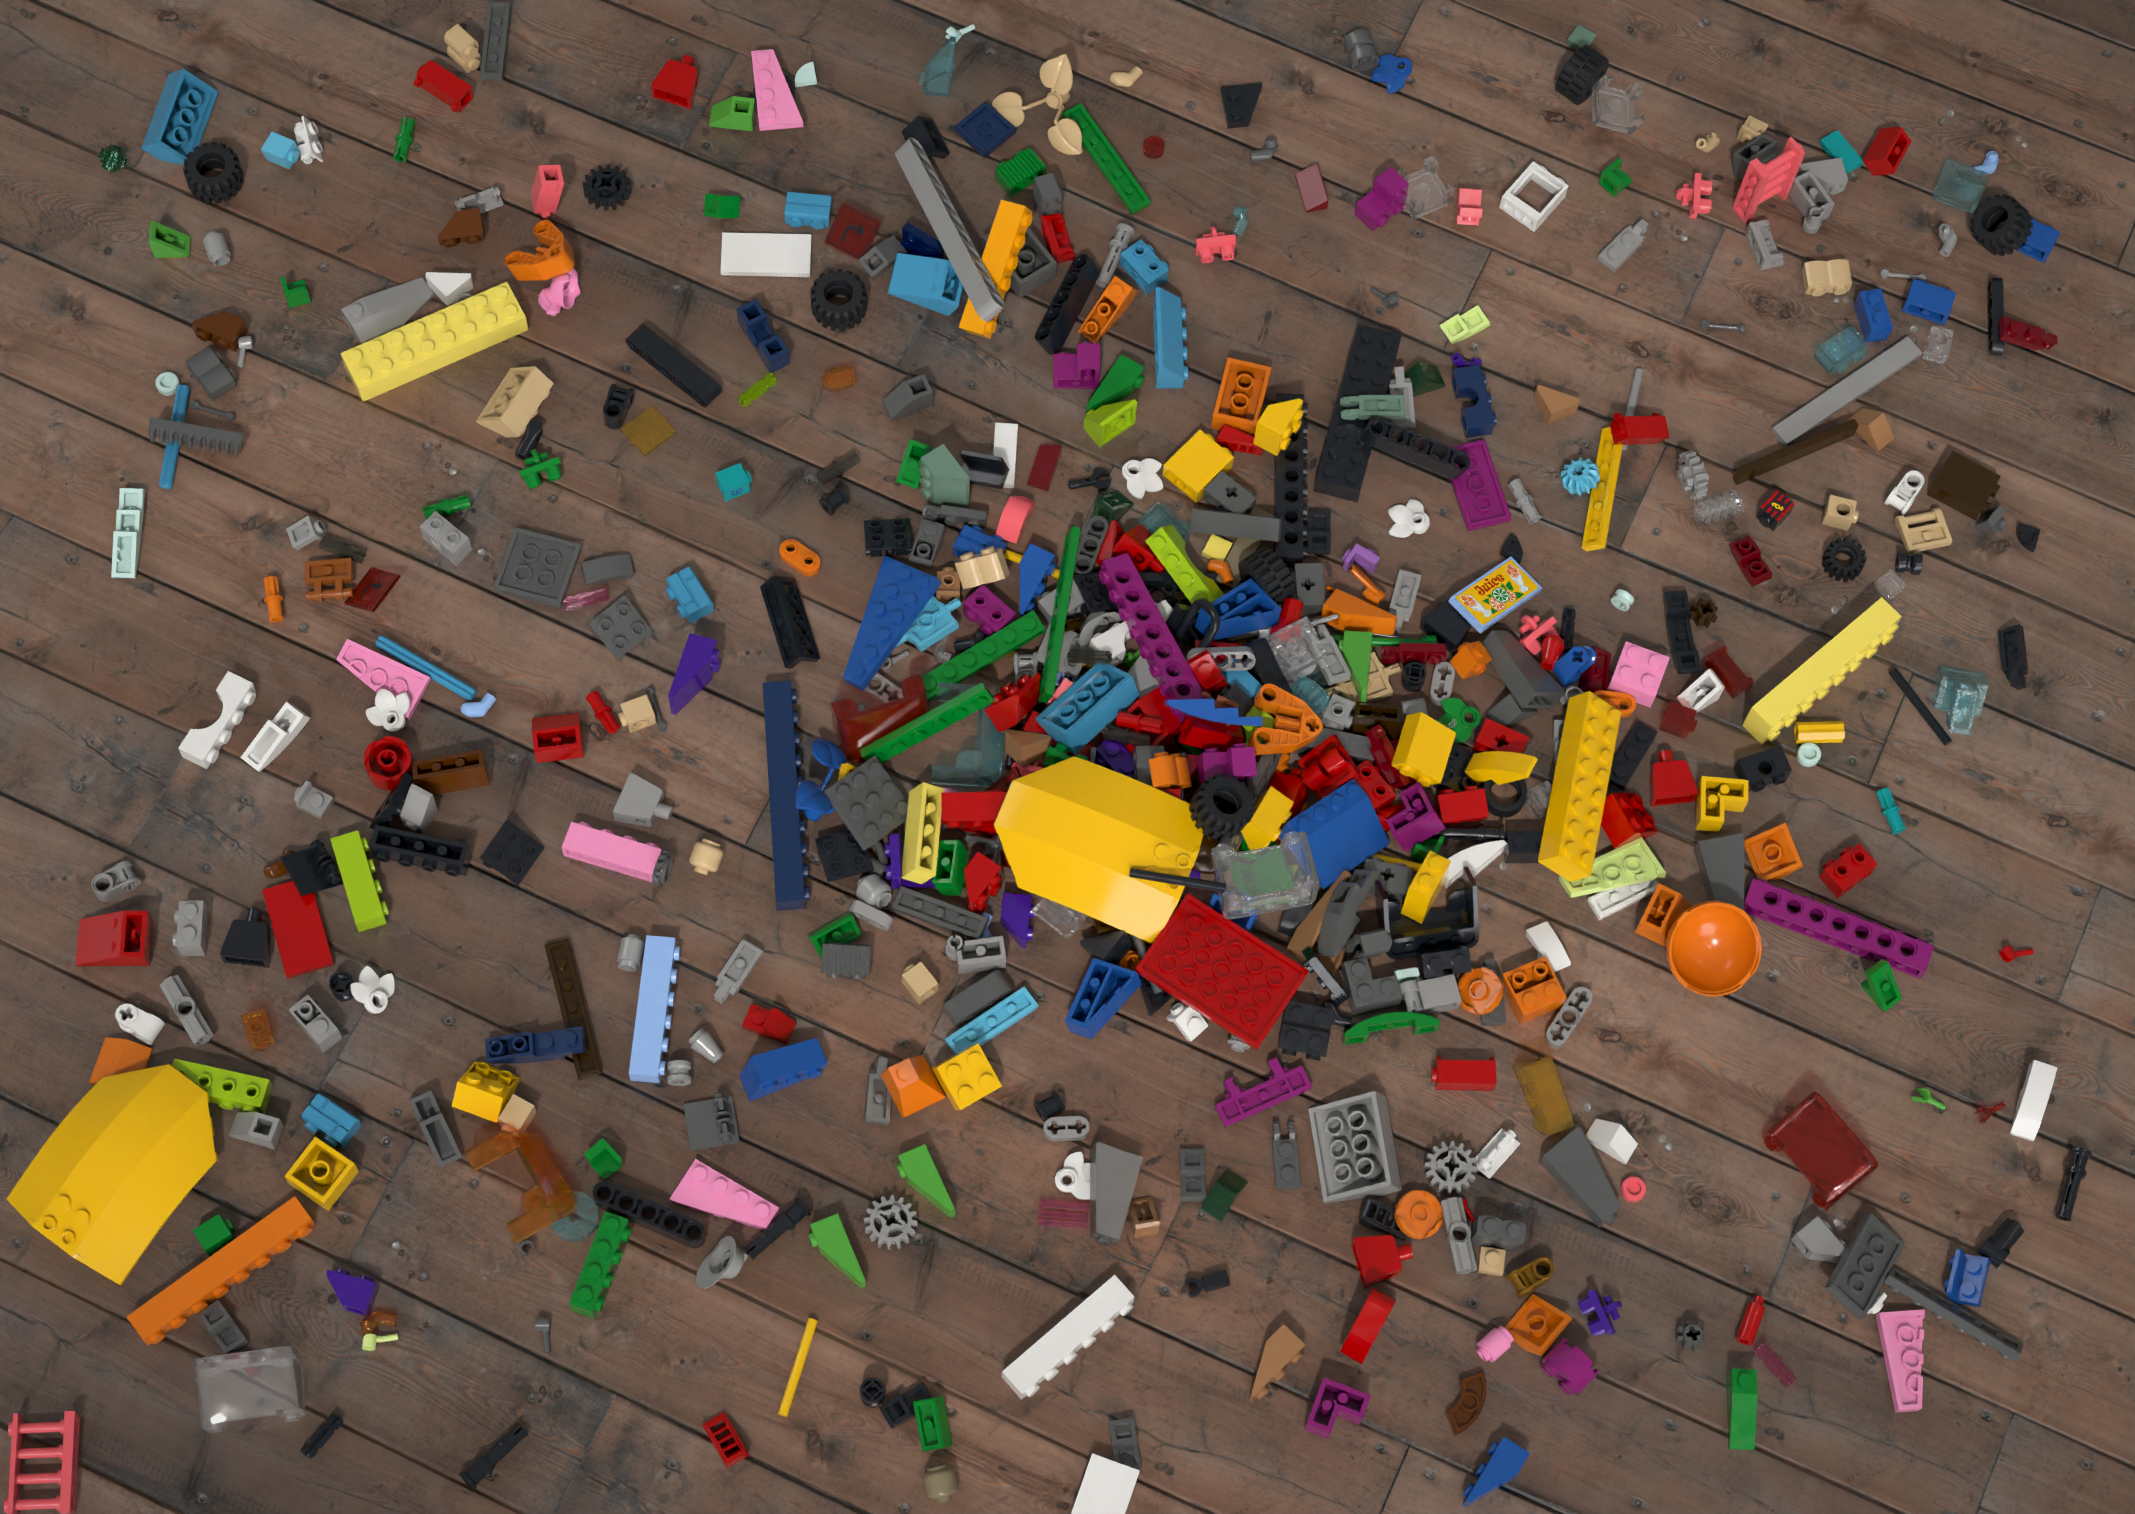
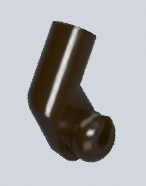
(1073, 624)

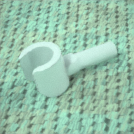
(951, 31)

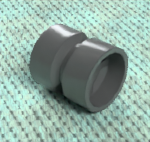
(1361, 50)

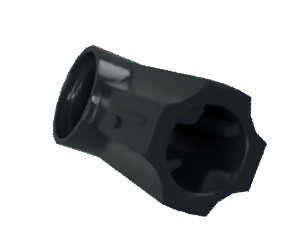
(1998, 1245)

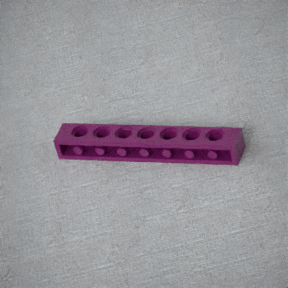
(1133, 588)
(1844, 939)

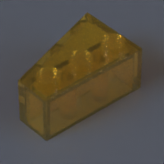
(1544, 1095)

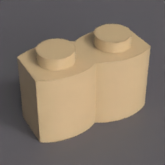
(462, 48)
(1826, 277)
(982, 567)

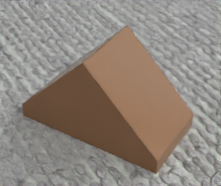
(1555, 404)
(1873, 428)
(1026, 746)
(1143, 1217)

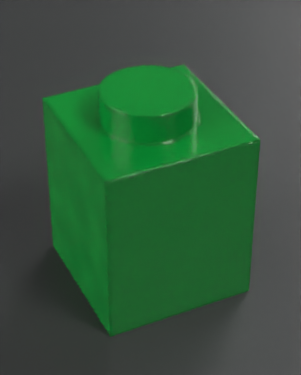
(214, 1234)

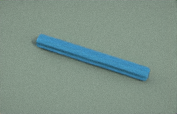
(171, 452)
(425, 667)

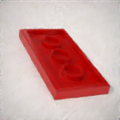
(297, 930)

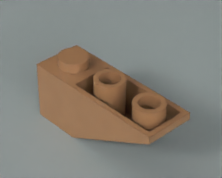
(1278, 1353)

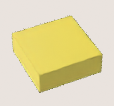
(1217, 548)

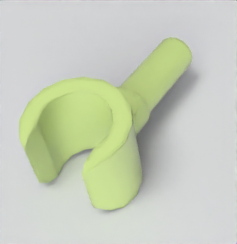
(370, 1340)

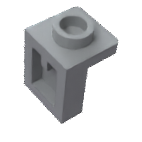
(305, 532)
(312, 800)

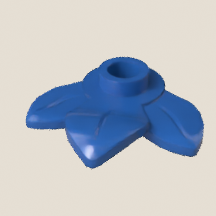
(1389, 72)

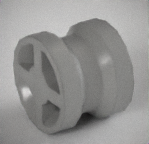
(679, 1073)

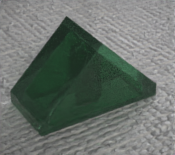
(1424, 378)
(1112, 506)
(1224, 1195)

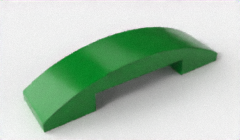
(1420, 1025)

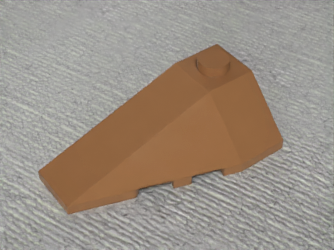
(1308, 931)

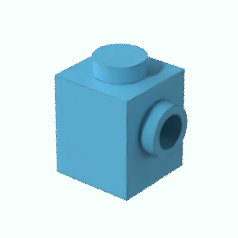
(280, 150)

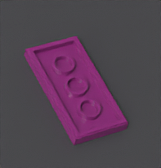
(1479, 489)

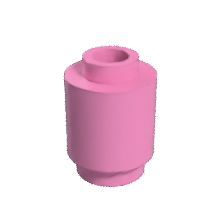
(1494, 1344)

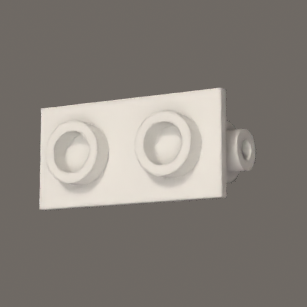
(307, 132)
(1496, 1152)

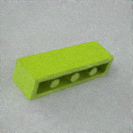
(359, 881)

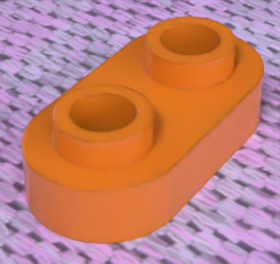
(797, 558)
(1618, 698)

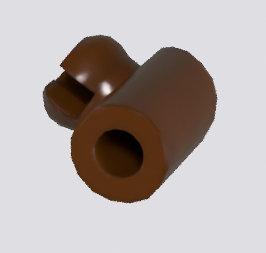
(277, 868)

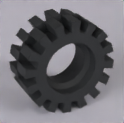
(1849, 549)

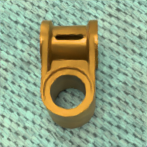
(1526, 1278)

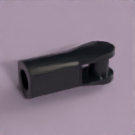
(529, 440)

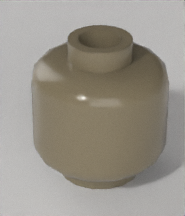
(940, 1483)

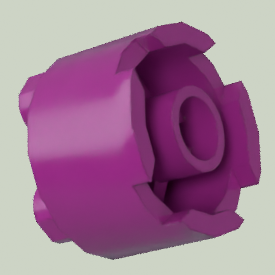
(1569, 1367)

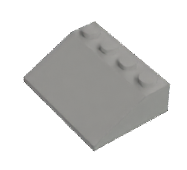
(1355, 1148)

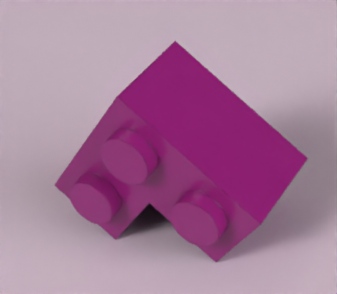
(1384, 200)
(1077, 369)
(1236, 761)
(1418, 820)
(1332, 1401)

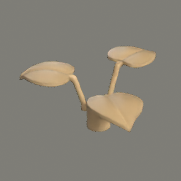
(1058, 76)

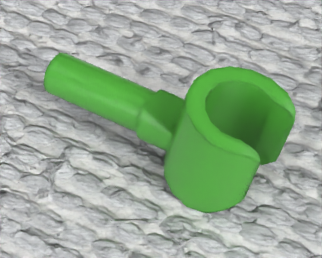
(1925, 1096)

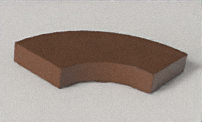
(1470, 1402)

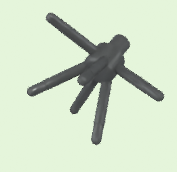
(992, 845)

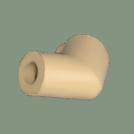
(1709, 144)

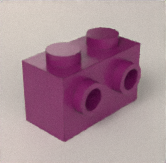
(987, 611)

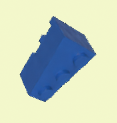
(1241, 611)
(1100, 997)
(782, 1068)

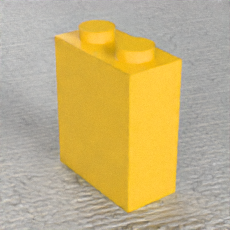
(1197, 465)
(1423, 749)
(1425, 887)

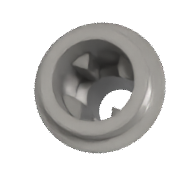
(706, 1045)

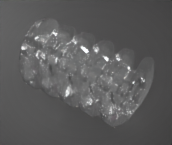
(1717, 506)

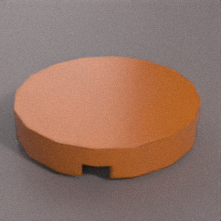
(1480, 991)
(1418, 1214)

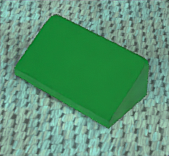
(840, 930)
(932, 1423)

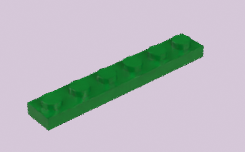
(1108, 161)
(984, 653)
(929, 724)

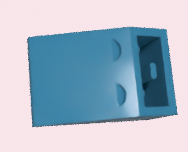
(926, 282)

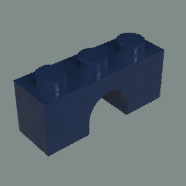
(767, 345)
(1470, 384)

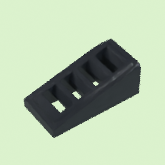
(1374, 1224)

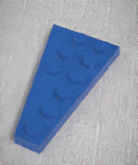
(891, 610)

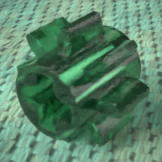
(112, 158)

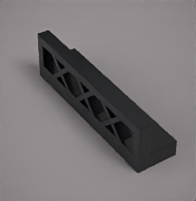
(1164, 583)
(785, 620)

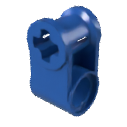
(1571, 666)

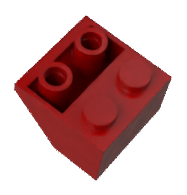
(1014, 701)
(1153, 707)
(557, 738)
(1626, 819)
(981, 882)

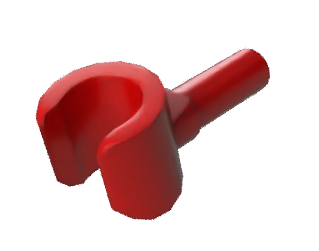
(2009, 954)

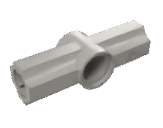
(193, 1021)
(1461, 1250)

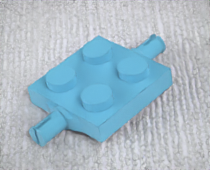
(932, 624)

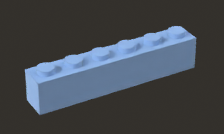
(653, 1009)

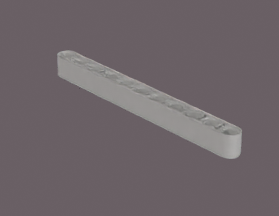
(950, 230)

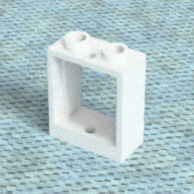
(1520, 210)

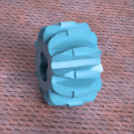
(1580, 476)

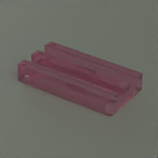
(1060, 1223)

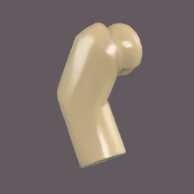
(1126, 79)

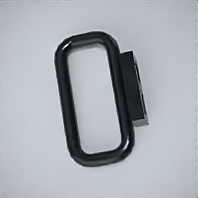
(1183, 616)

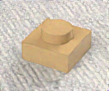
(1491, 1261)

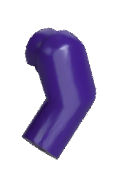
(1460, 362)

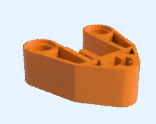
(550, 261)
(1293, 725)

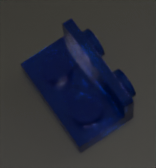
(919, 243)

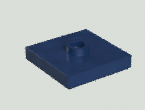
(985, 129)

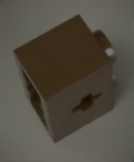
(1373, 714)

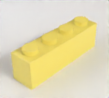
(922, 833)

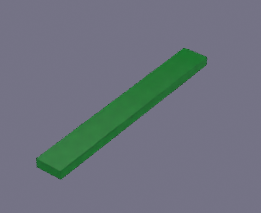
(1059, 615)

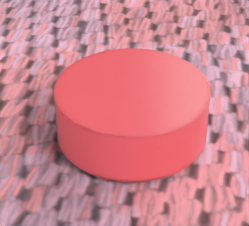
(1633, 1189)

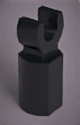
(1208, 1283)

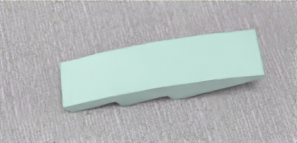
(128, 533)

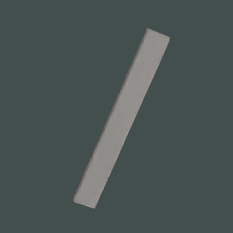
(1846, 391)

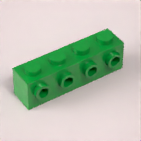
(599, 1265)

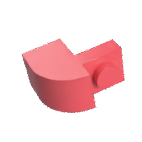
(1468, 206)
(1014, 518)

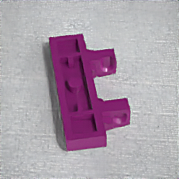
(1246, 1103)

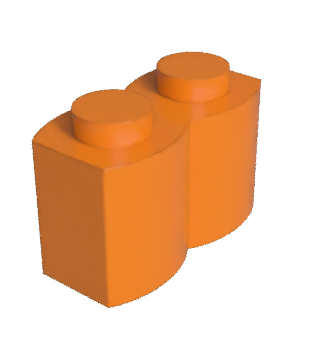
(1169, 771)

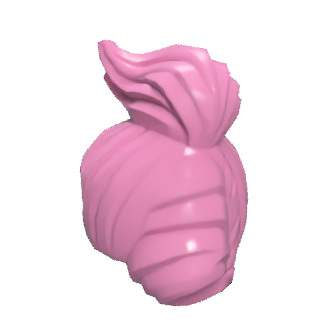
(560, 293)

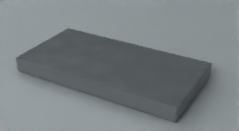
(1864, 1266)

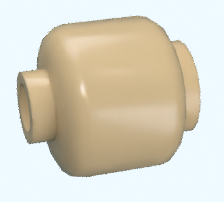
(706, 856)

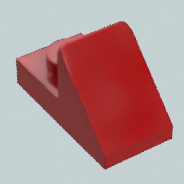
(1207, 673)
(769, 1024)

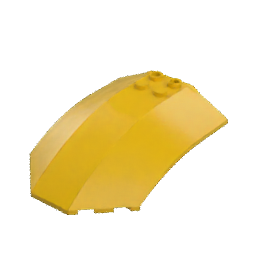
(1081, 830)
(119, 1167)

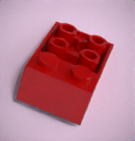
(115, 939)

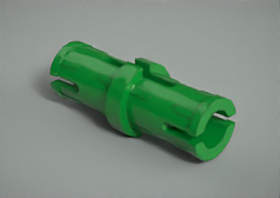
(404, 139)
(447, 506)

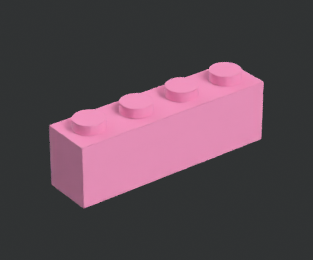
(611, 851)

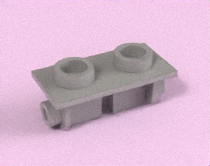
(484, 200)

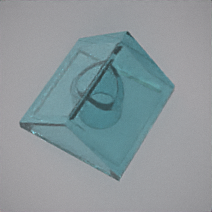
(1945, 683)

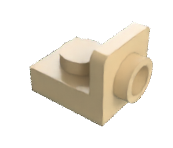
(1751, 129)

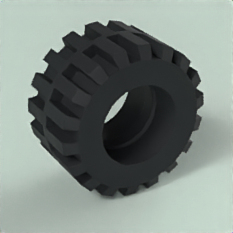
(1581, 74)
(209, 158)
(2011, 234)
(838, 315)
(1269, 574)
(1211, 818)

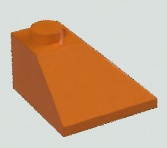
(912, 1085)

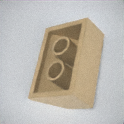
(515, 401)

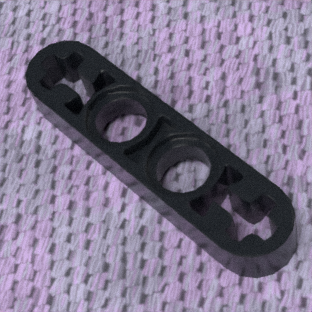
(1995, 311)

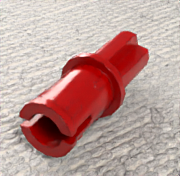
(603, 712)
(1139, 722)

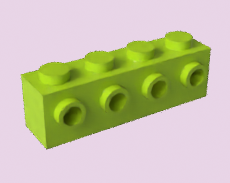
(229, 1087)

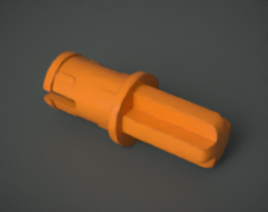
(273, 599)

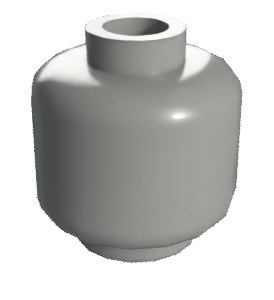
(873, 891)

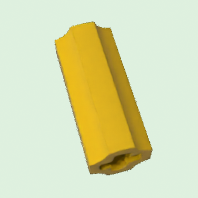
(1819, 732)

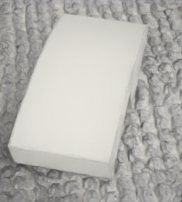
(1548, 945)

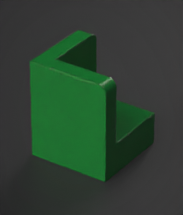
(1614, 179)
(721, 205)
(295, 293)
(1422, 849)
(603, 1159)

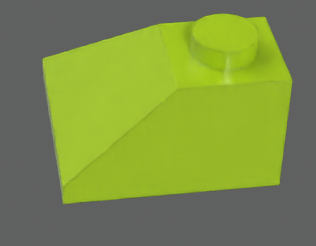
(1110, 421)

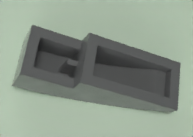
(435, 1128)

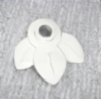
(1145, 479)
(1406, 517)
(388, 706)
(371, 987)
(1080, 1176)

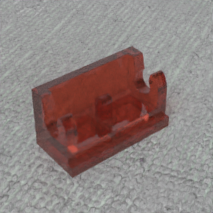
(1728, 672)

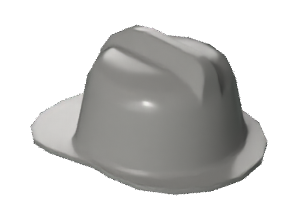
(1097, 623)
(722, 1262)

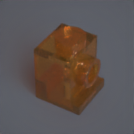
(255, 1020)

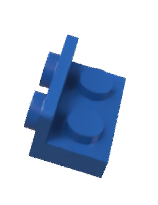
(1967, 1278)

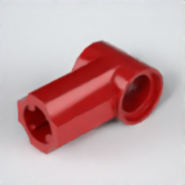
(1290, 613)

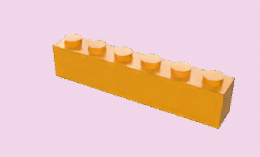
(1000, 260)

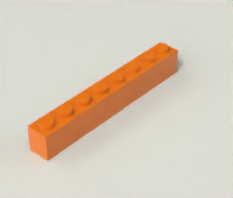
(221, 1271)

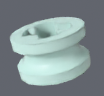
(1622, 600)

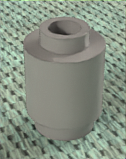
(217, 248)
(630, 953)

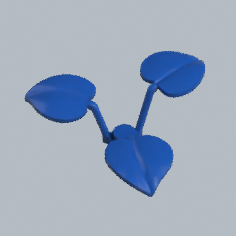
(809, 794)

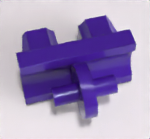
(1594, 1303)

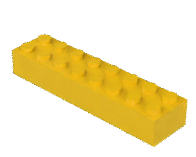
(1579, 787)

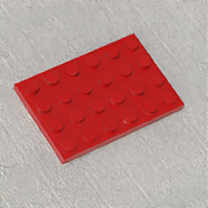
(1222, 971)

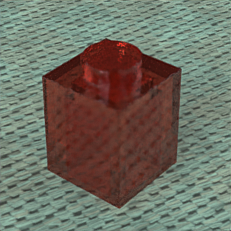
(1678, 720)

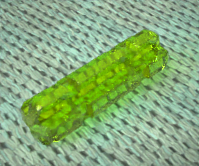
(757, 389)

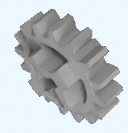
(1692, 475)
(1460, 1168)
(881, 1218)

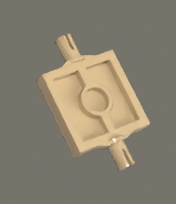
(1377, 685)

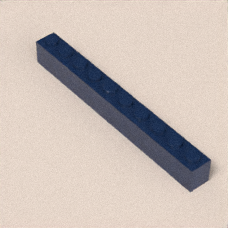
(783, 786)

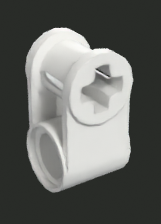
(1904, 494)
(142, 1025)

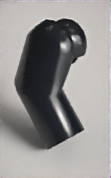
(963, 645)
(1338, 1019)

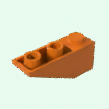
(1108, 309)
(1357, 615)

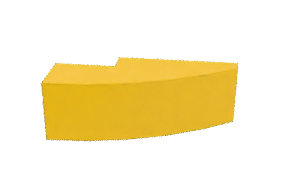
(1500, 766)

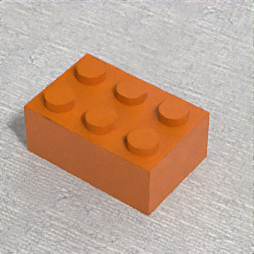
(1241, 395)

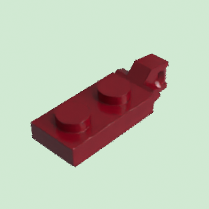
(2025, 334)
(1414, 652)
(1383, 755)

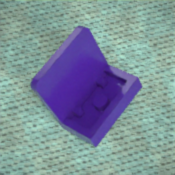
(893, 871)

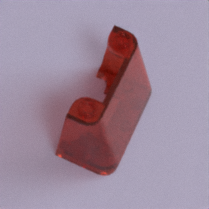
(862, 728)
(1822, 1150)

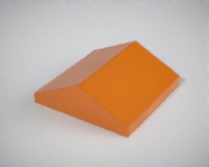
(1773, 853)
(120, 1057)
(1537, 1325)

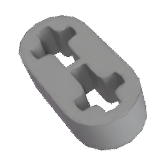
(1437, 682)
(870, 915)
(1066, 1134)

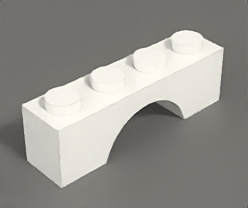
(1118, 634)
(203, 745)

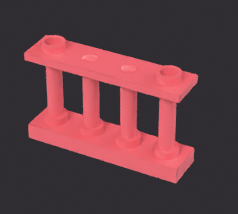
(1768, 179)
(67, 1452)

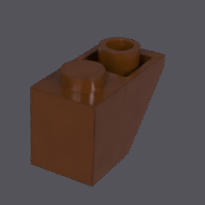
(463, 227)
(222, 329)

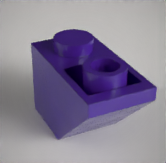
(1016, 915)
(354, 1293)

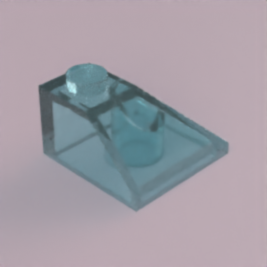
(939, 71)
(1960, 186)

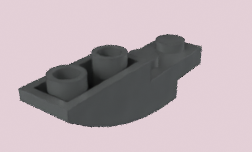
(1340, 914)

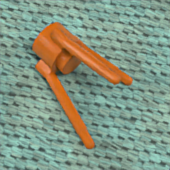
(1372, 593)

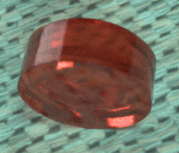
(1153, 147)

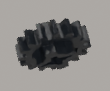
(607, 187)

